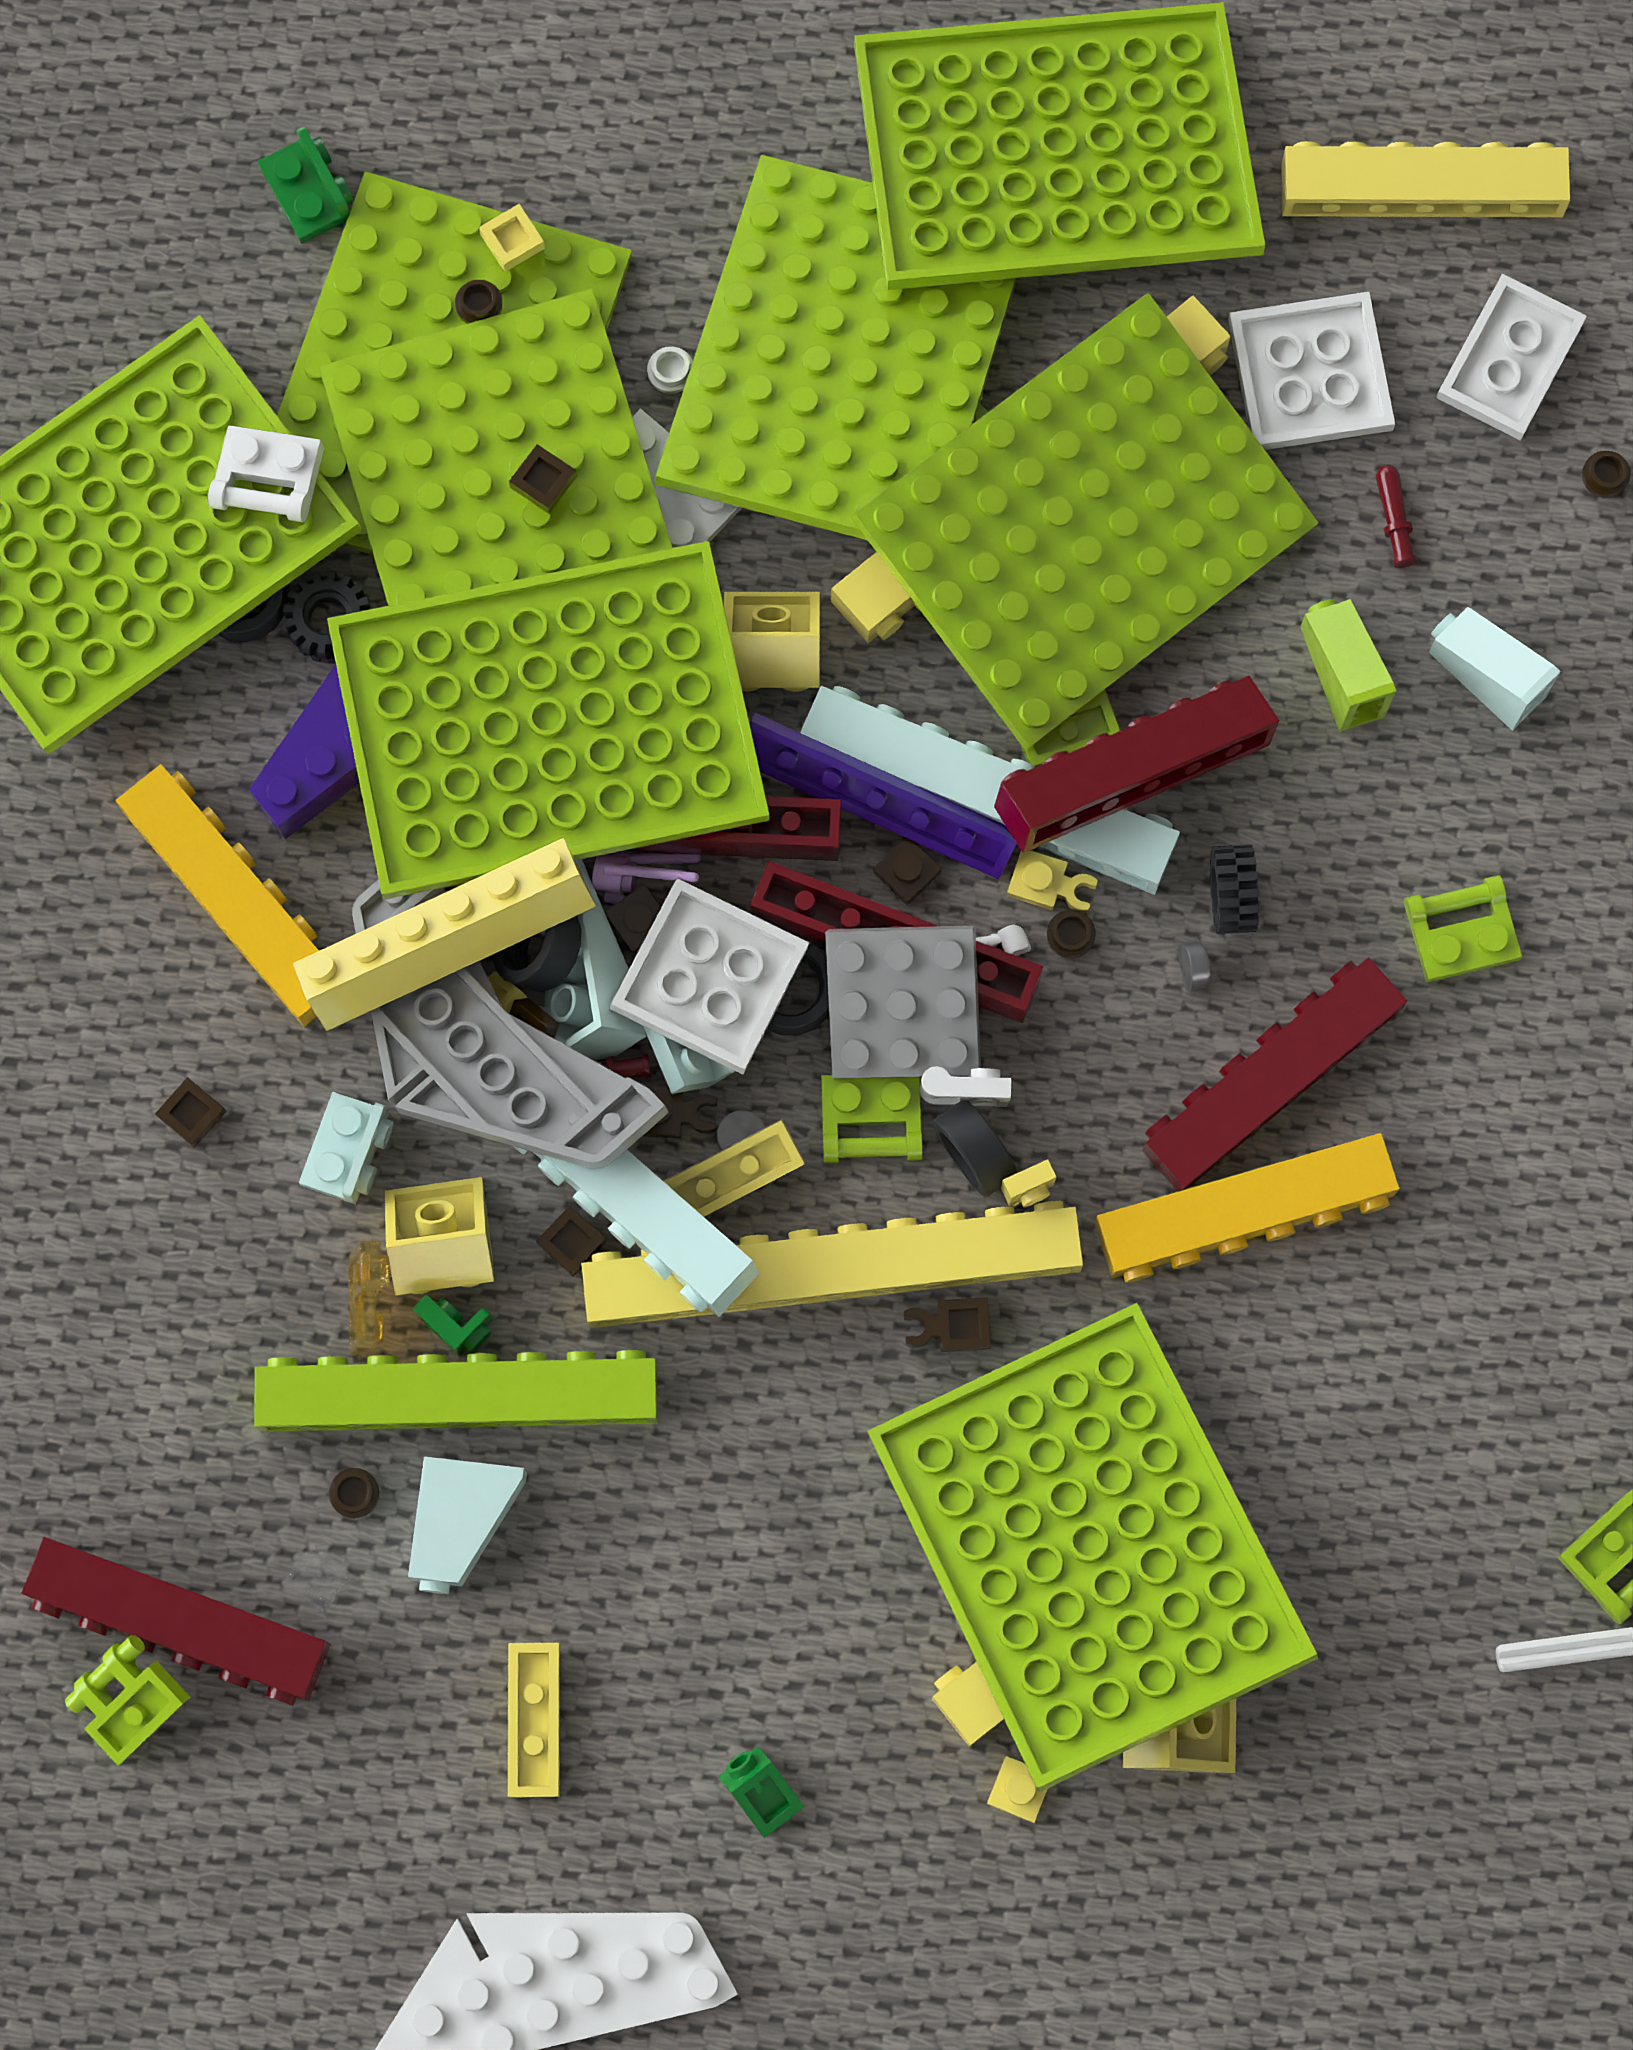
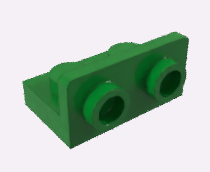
(306, 187)

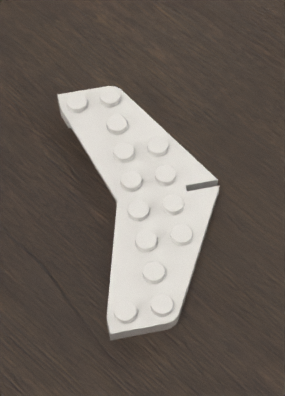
(558, 1980)

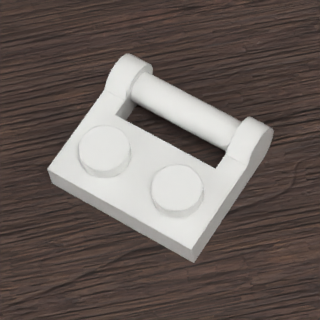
(268, 460)
(981, 1087)

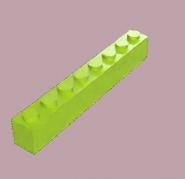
(456, 1393)

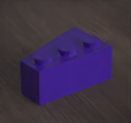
(310, 764)

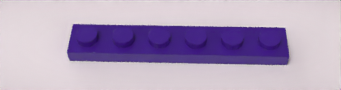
(881, 797)

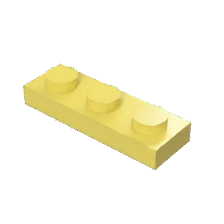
(738, 1169)
(533, 1720)

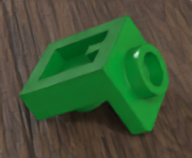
(444, 1321)
(760, 1790)

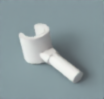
(1011, 938)

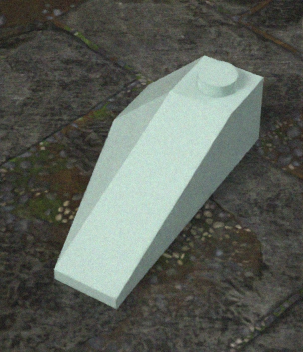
(586, 995)

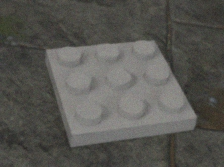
(903, 1001)

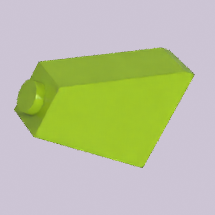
(1347, 664)

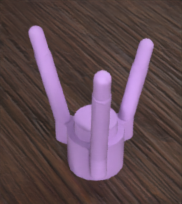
(619, 871)

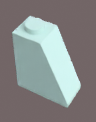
(1493, 665)
(457, 1518)

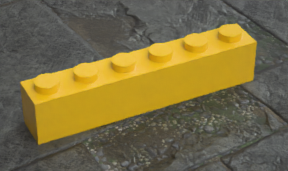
(223, 882)
(1247, 1206)

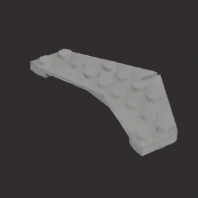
(496, 1071)

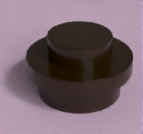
(478, 301)
(1606, 474)
(1071, 934)
(354, 1493)

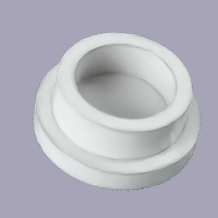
(669, 369)

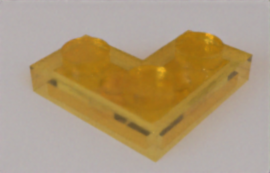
(366, 1275)

